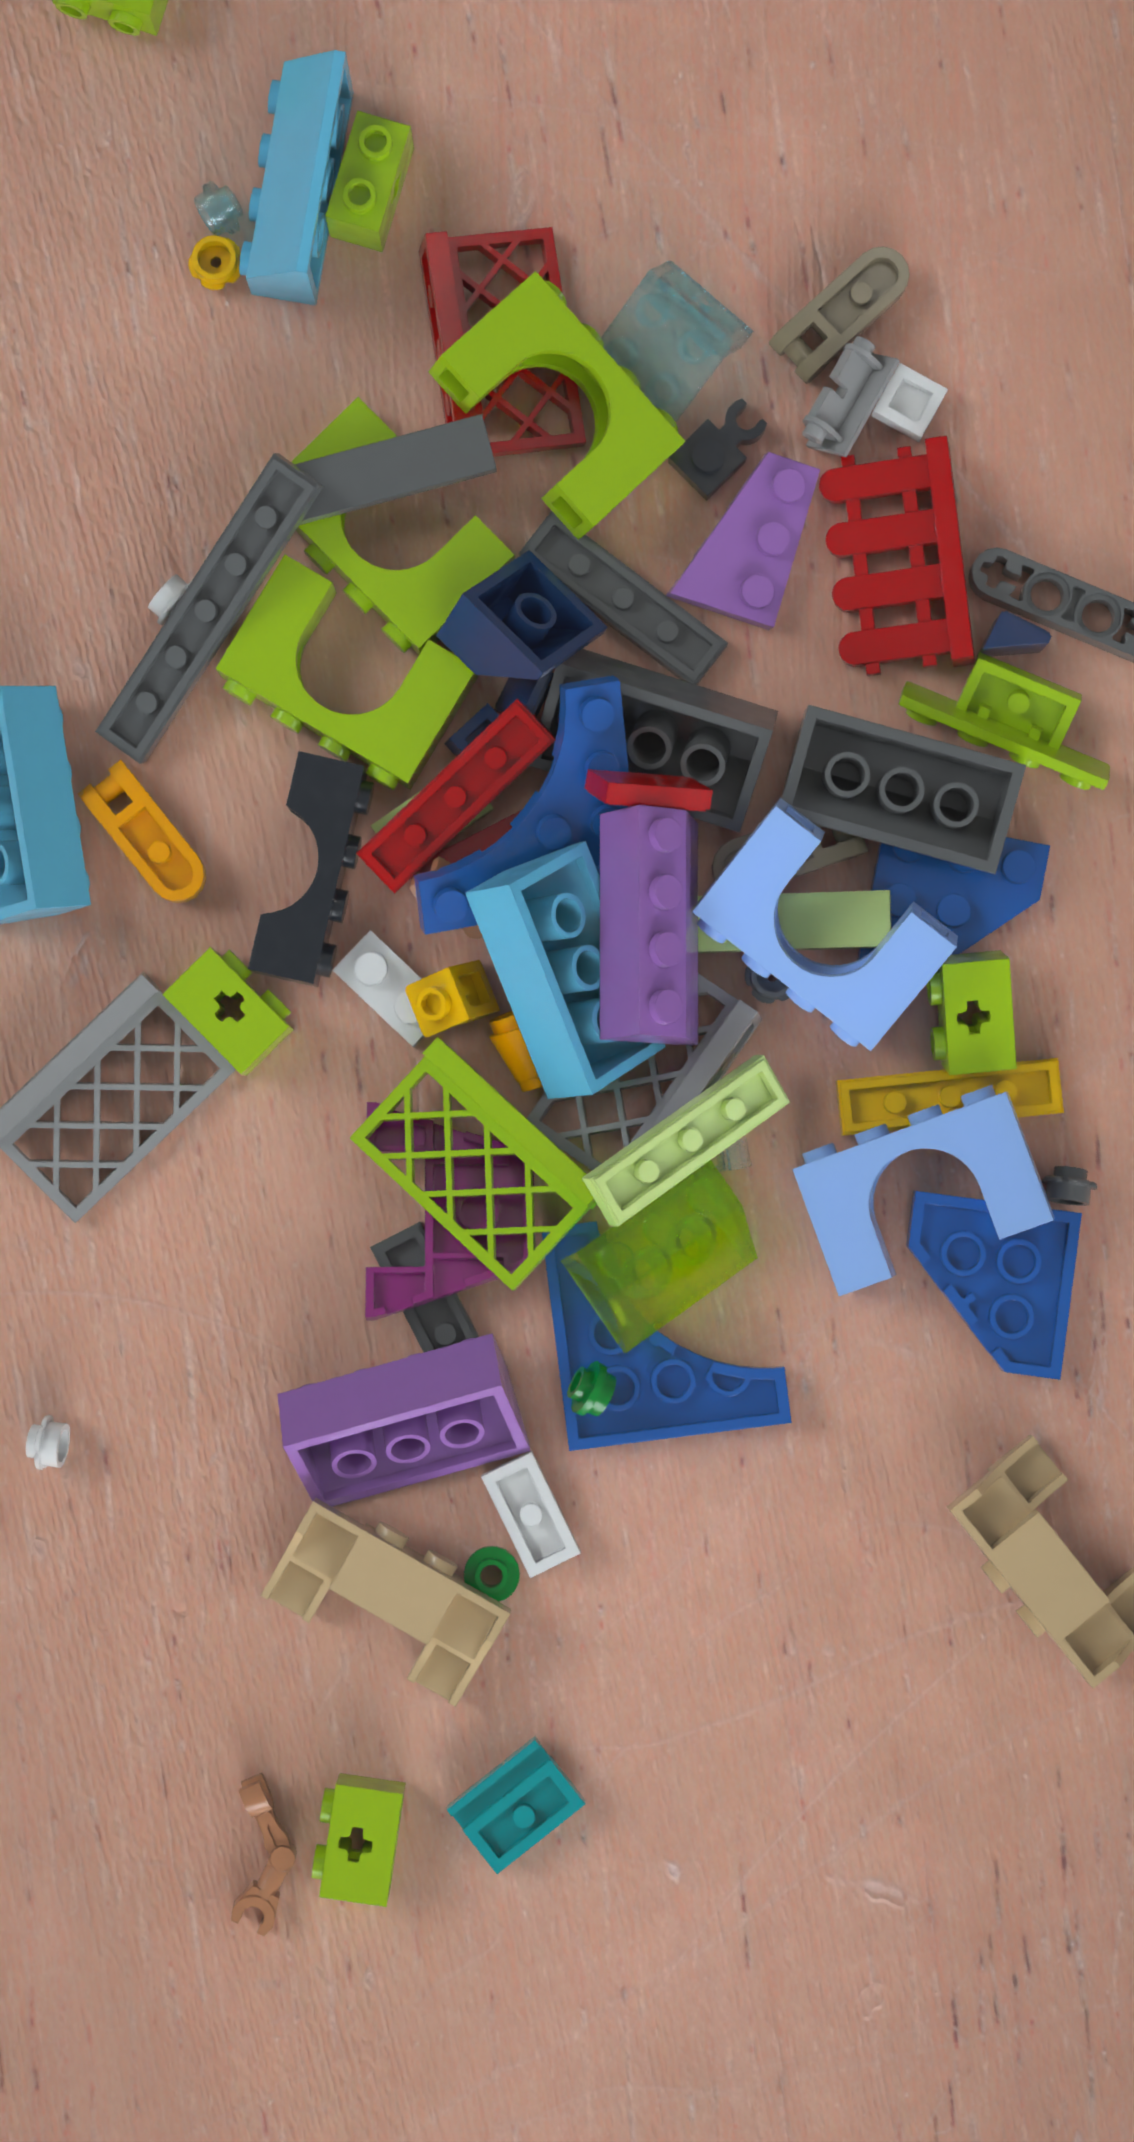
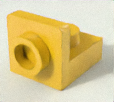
(451, 997)

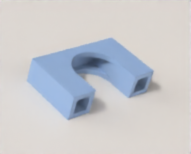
(857, 996)
(843, 1184)

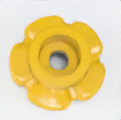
(209, 249)

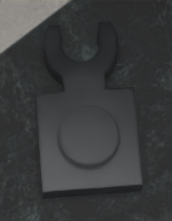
(713, 454)

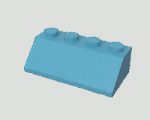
(299, 177)
(38, 817)
(546, 952)

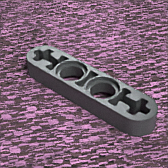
(1074, 597)

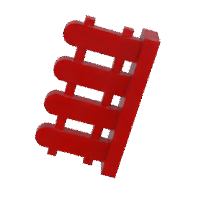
(894, 533)

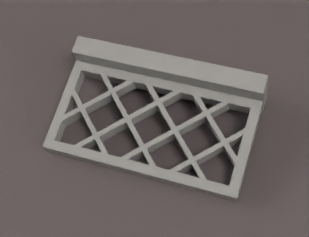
(75, 1062)
(703, 1068)

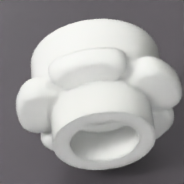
(167, 598)
(48, 1443)

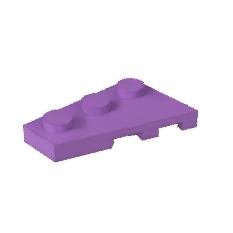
(753, 546)

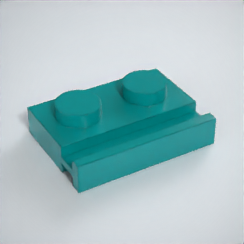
(516, 1805)

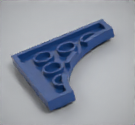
(554, 818)
(659, 1384)

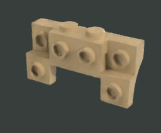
(1032, 1560)
(396, 1585)

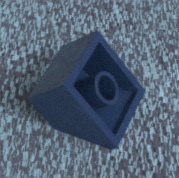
(519, 622)

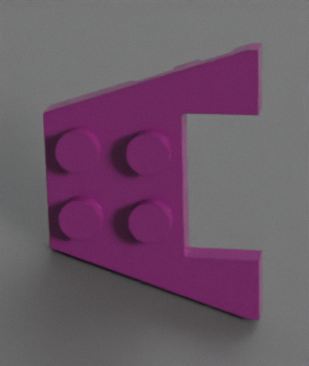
(448, 1262)

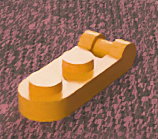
(146, 836)

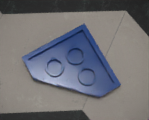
(958, 896)
(1006, 1289)

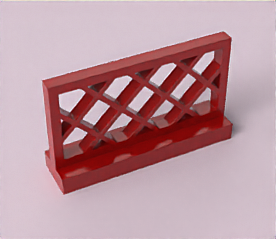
(449, 322)

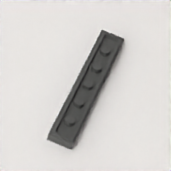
(210, 607)

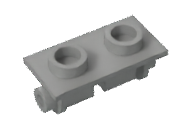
(841, 415)

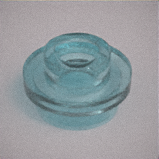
(219, 208)

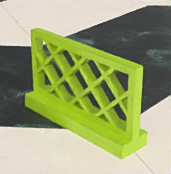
(510, 1128)

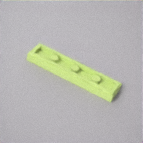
(825, 921)
(686, 1140)

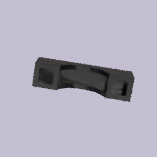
(296, 939)

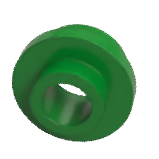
(591, 1389)
(493, 1556)

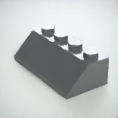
(678, 731)
(902, 789)

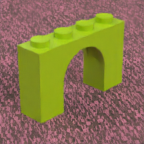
(540, 331)
(411, 599)
(267, 666)

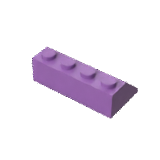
(649, 926)
(402, 1422)

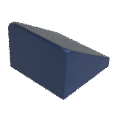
(1013, 637)
(529, 691)

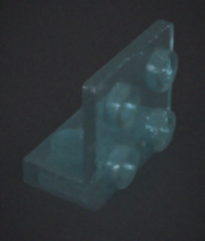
(673, 337)

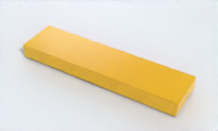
(890, 1098)

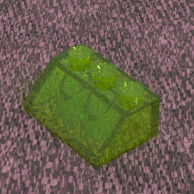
(664, 1257)

